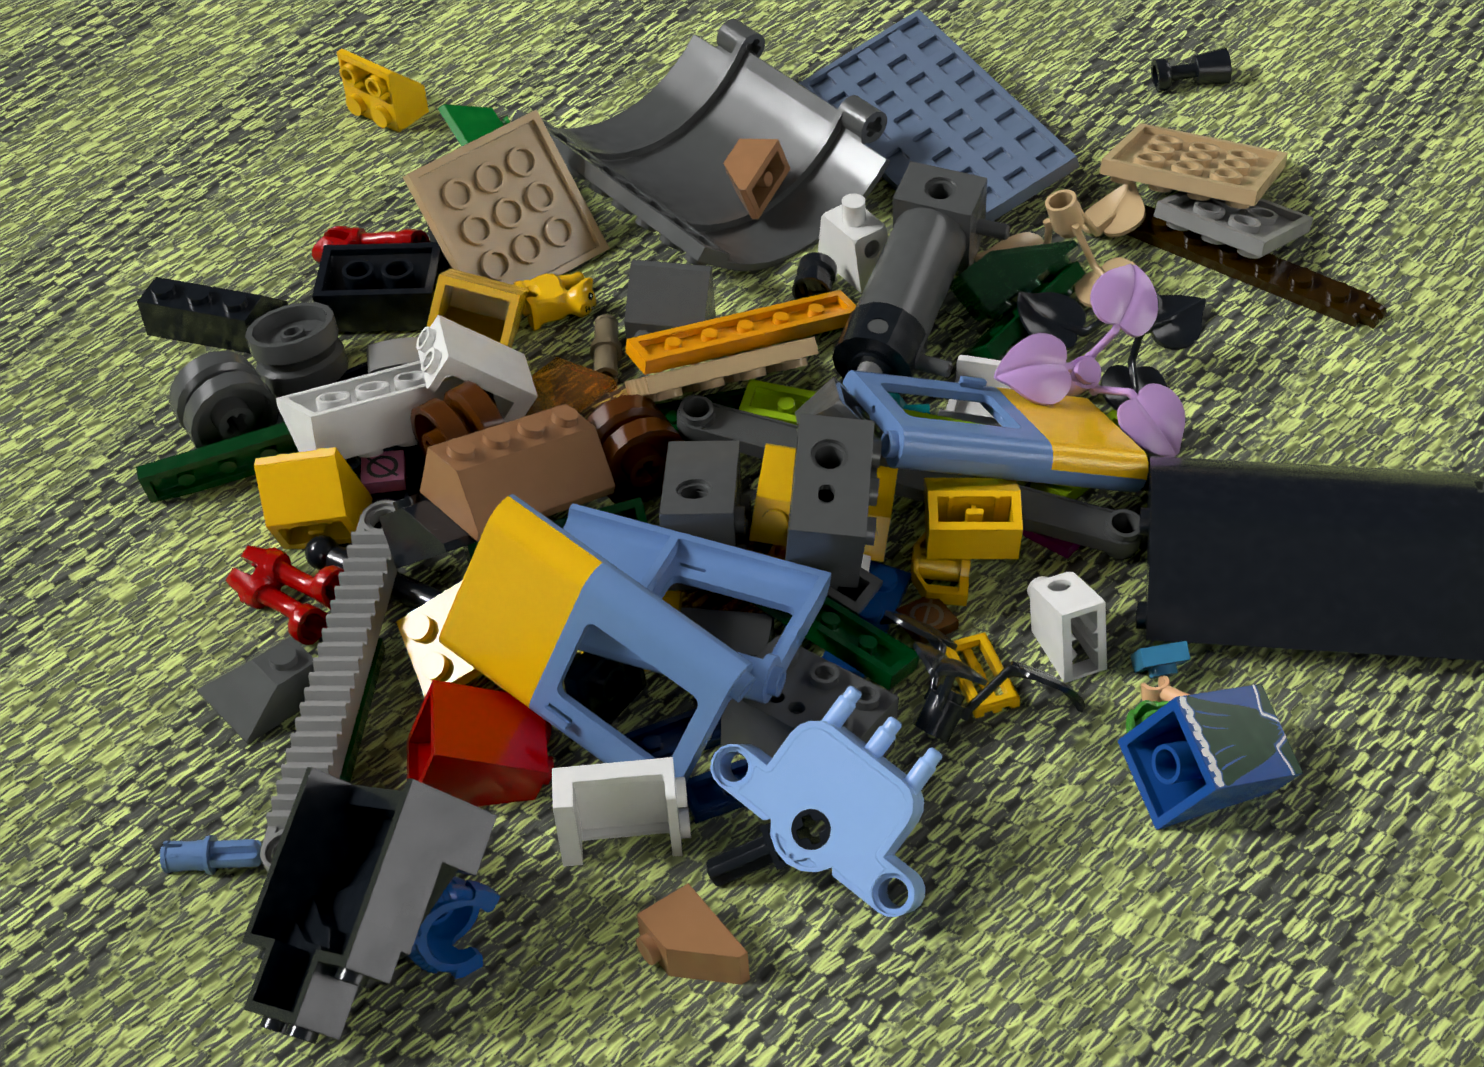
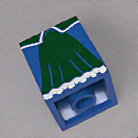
(1208, 754)

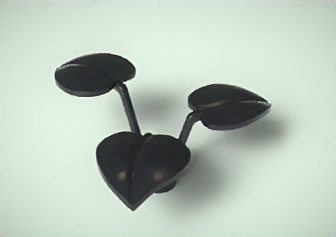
(1175, 328)
(943, 704)

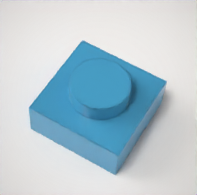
(1160, 659)

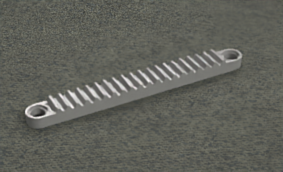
(339, 669)

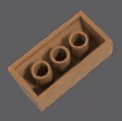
(539, 458)

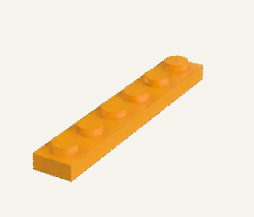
(739, 332)

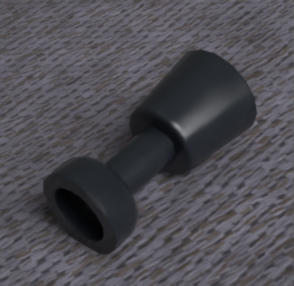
(1205, 68)

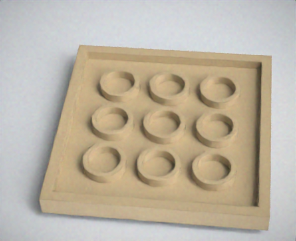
(1194, 165)
(507, 205)
(723, 370)

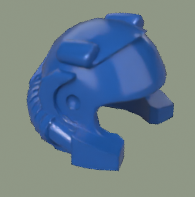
(448, 922)

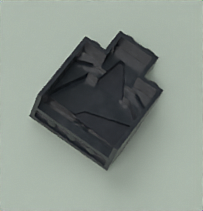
(351, 894)

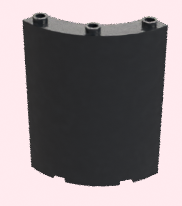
(1314, 557)

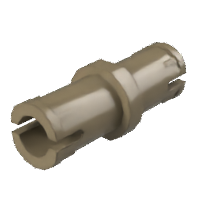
(606, 348)

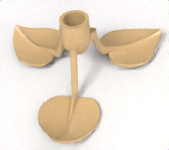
(1112, 215)

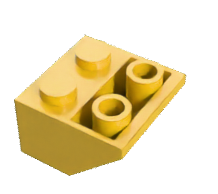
(380, 92)
(310, 496)
(972, 518)

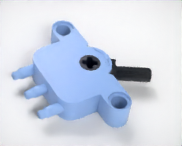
(836, 779)

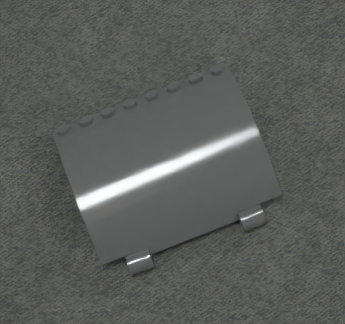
(671, 146)

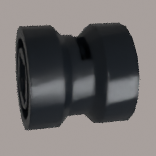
(814, 275)

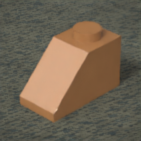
(756, 172)
(690, 940)

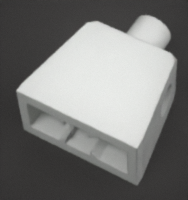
(852, 239)
(1066, 605)

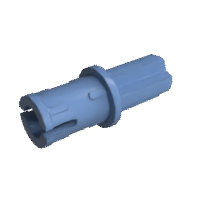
(209, 854)

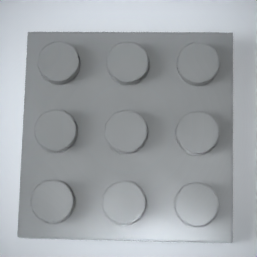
(1250, 230)

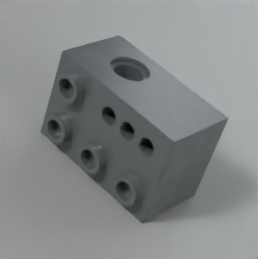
(705, 494)
(832, 495)
(807, 696)

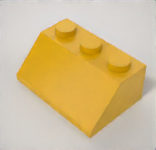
(774, 498)

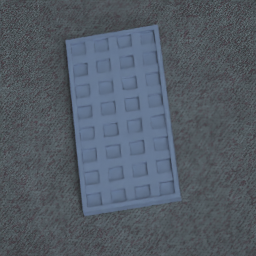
(946, 113)

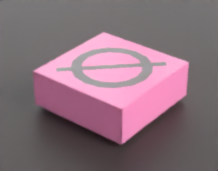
(384, 472)

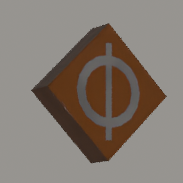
(930, 612)

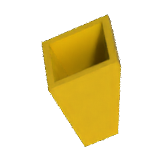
(479, 304)

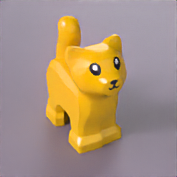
(551, 301)

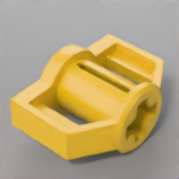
(939, 569)

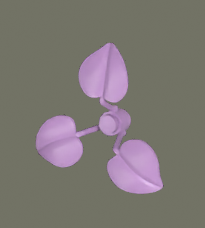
(1041, 375)

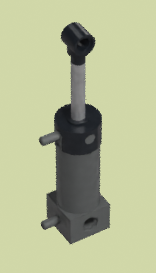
(933, 236)

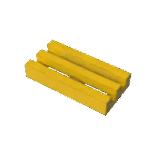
(992, 702)

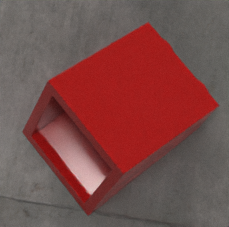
(479, 745)

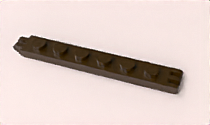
(1266, 273)

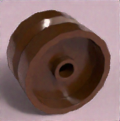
(460, 413)
(634, 444)

